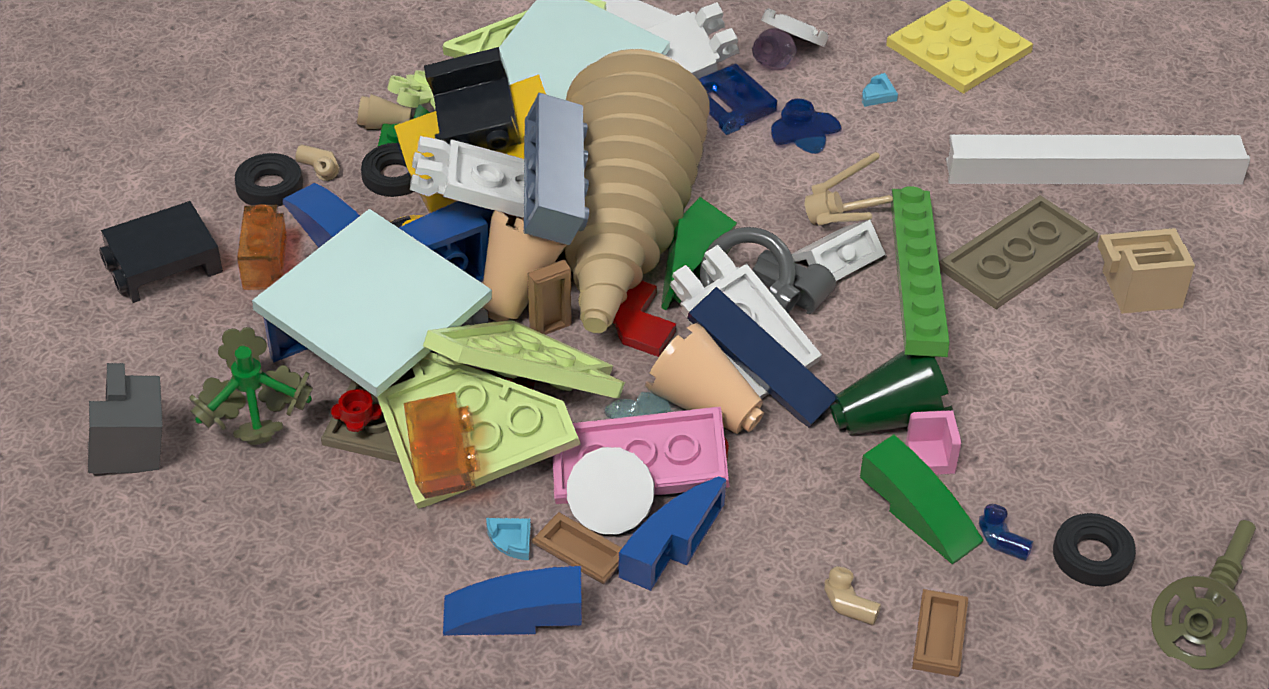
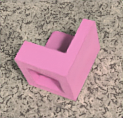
(935, 440)

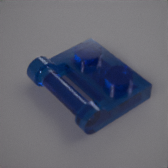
(741, 94)

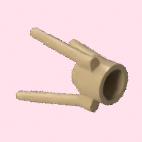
(827, 207)

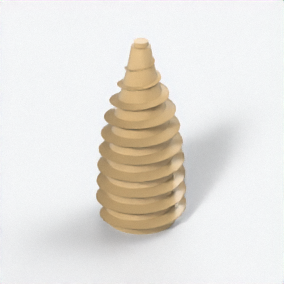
(642, 160)

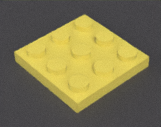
(959, 45)

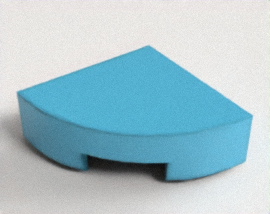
(879, 91)
(510, 535)

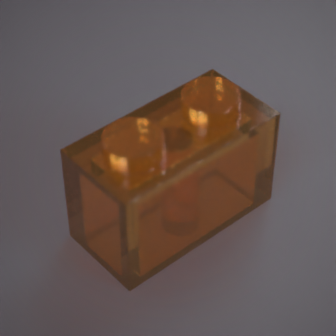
(440, 445)

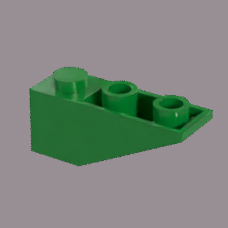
(691, 239)

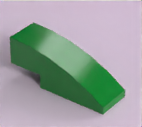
(919, 498)

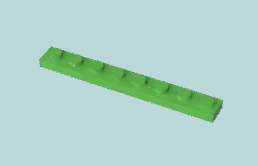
(918, 274)

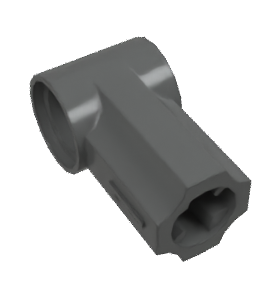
(814, 282)

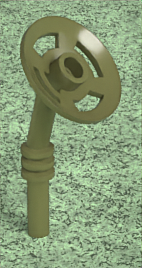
(1206, 609)

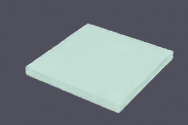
(566, 37)
(371, 301)

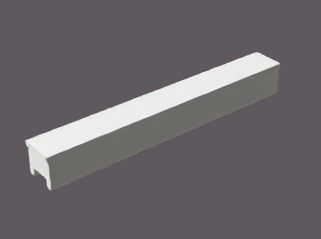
(1097, 159)

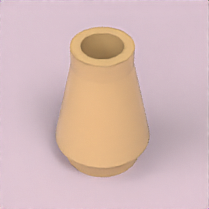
(377, 111)

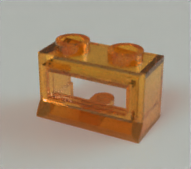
(261, 246)

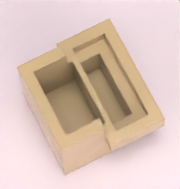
(1146, 269)

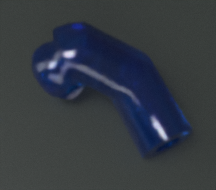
(998, 535)

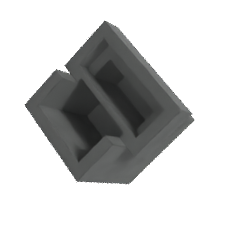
(127, 425)

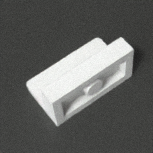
(844, 249)

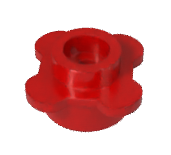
(356, 409)

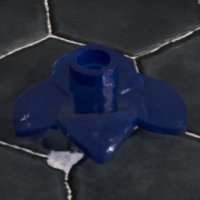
(804, 126)

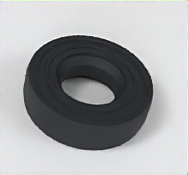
(374, 163)
(264, 165)
(1099, 528)

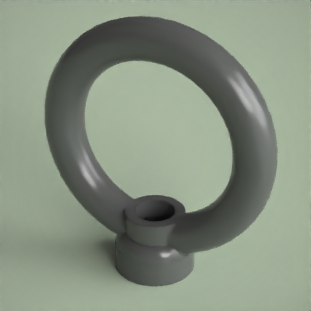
(783, 288)

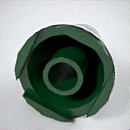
(891, 395)

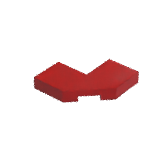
(639, 328)

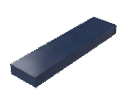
(762, 357)

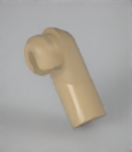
(322, 161)
(845, 600)

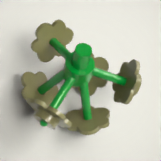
(221, 399)

